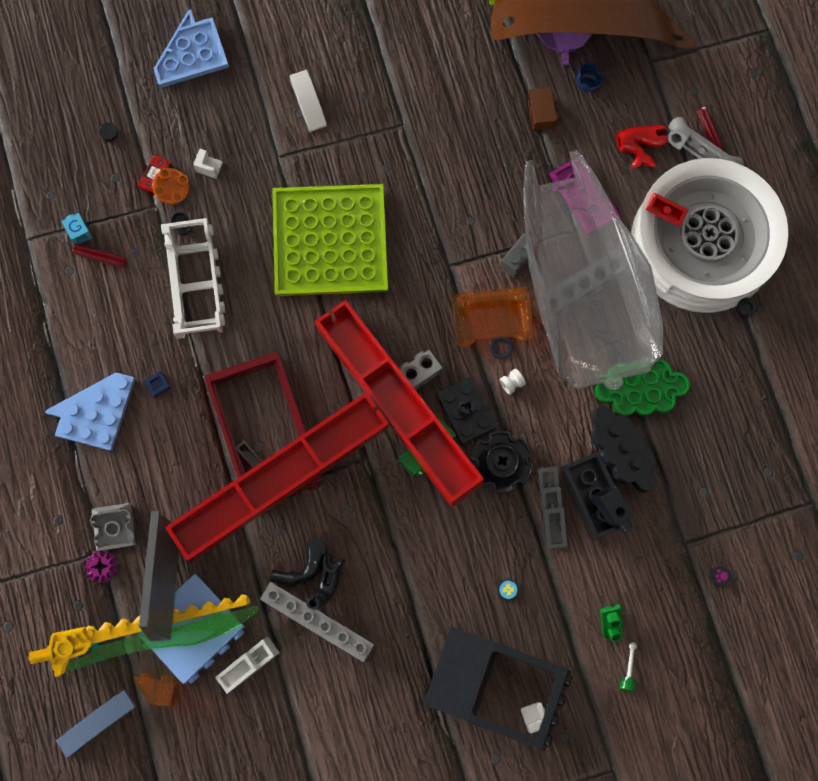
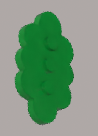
(646, 391)

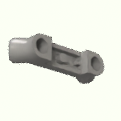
(685, 137)

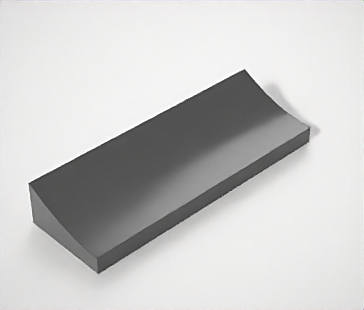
(159, 581)

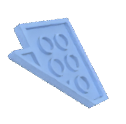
(191, 52)
(95, 412)

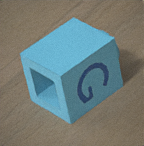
(76, 228)

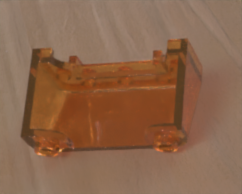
(492, 315)

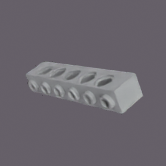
(317, 622)

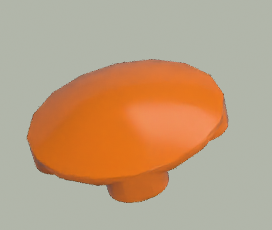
(170, 186)

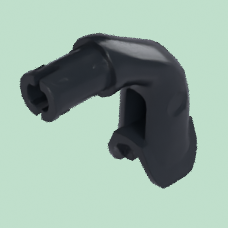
(316, 550)
(328, 583)

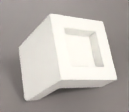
(207, 165)
(533, 716)

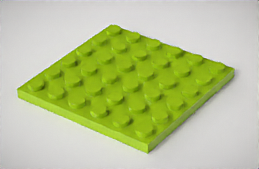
(329, 240)

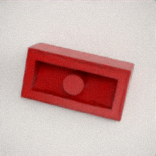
(666, 209)

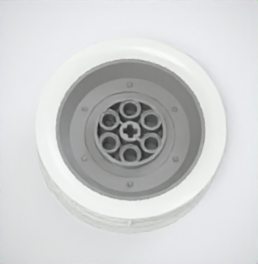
(734, 200)

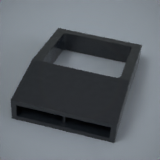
(463, 677)

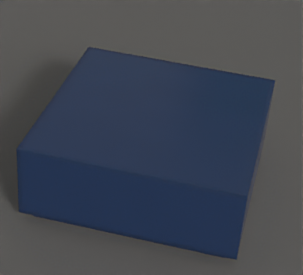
(157, 384)

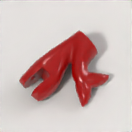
(629, 138)

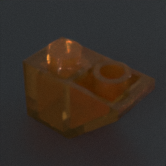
(155, 690)

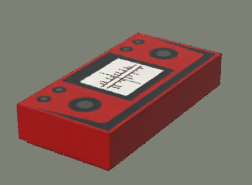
(153, 168)

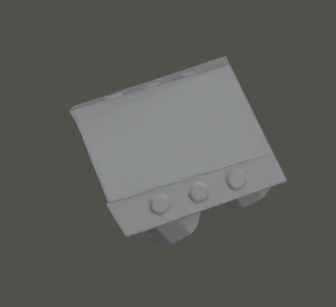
(113, 526)

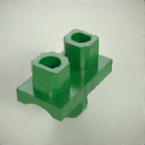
(612, 622)

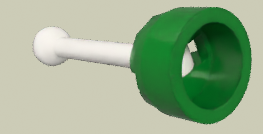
(628, 683)

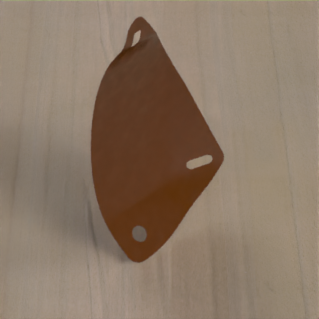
(606, 17)

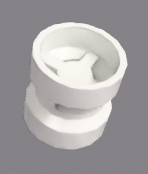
(513, 381)

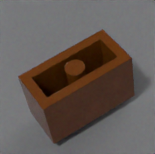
(542, 109)

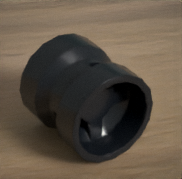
(179, 217)

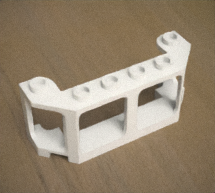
(181, 327)

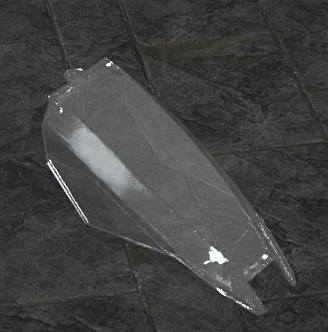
(589, 281)

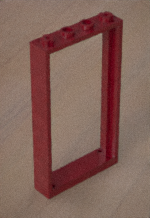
(243, 369)

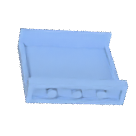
(190, 660)

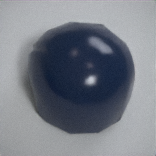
(588, 77)

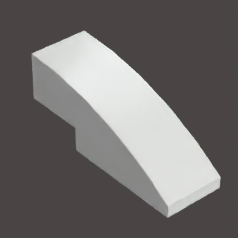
(308, 100)
(247, 665)

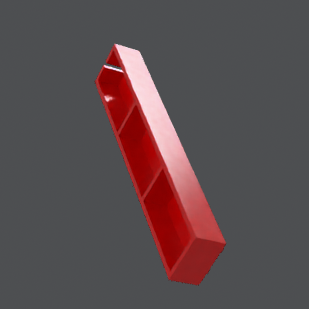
(400, 404)
(277, 477)

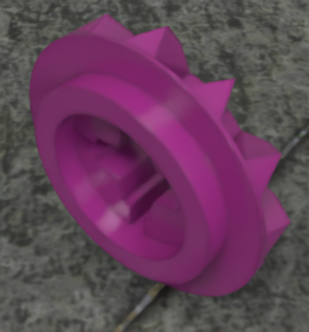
(107, 573)

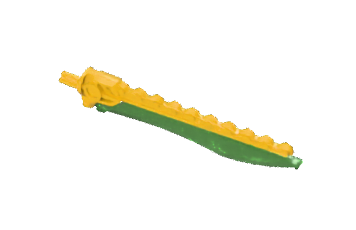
(78, 641)

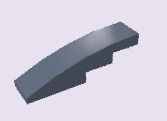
(96, 723)

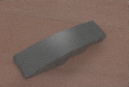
(552, 507)

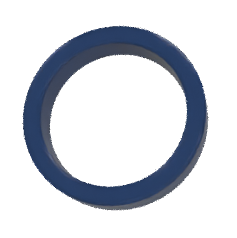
(504, 339)

